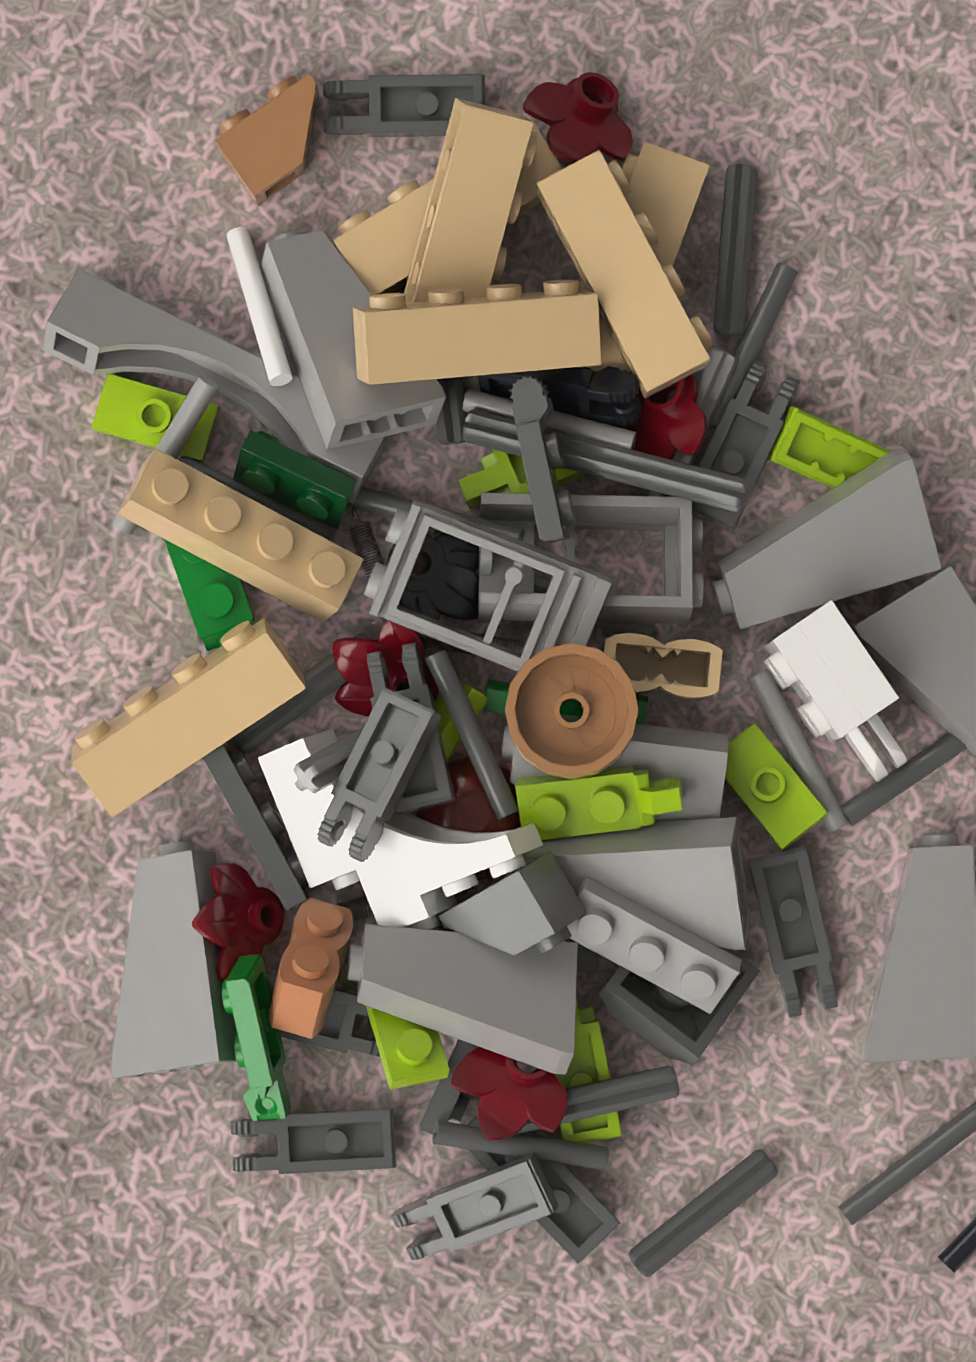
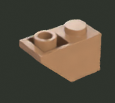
(273, 142)

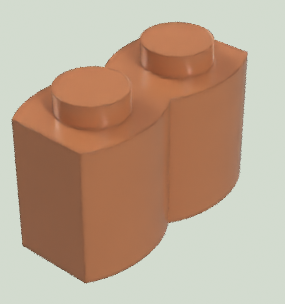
(310, 968)

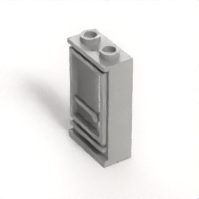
(605, 512)
(564, 615)

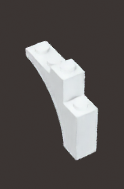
(413, 864)

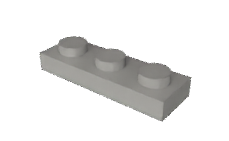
(653, 946)

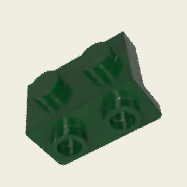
(293, 479)

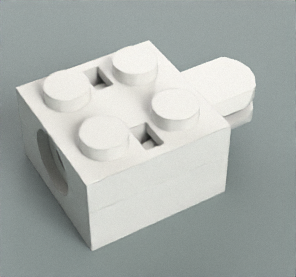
(836, 684)

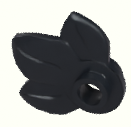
(447, 582)

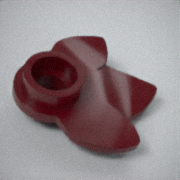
(581, 117)
(670, 424)
(351, 662)
(238, 917)
(509, 1094)

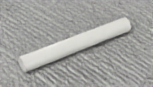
(259, 306)

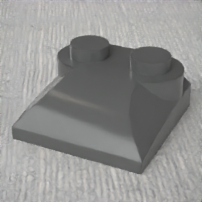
(666, 1020)

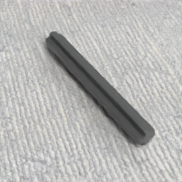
(616, 463)

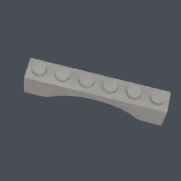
(116, 332)

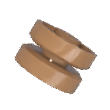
(554, 679)

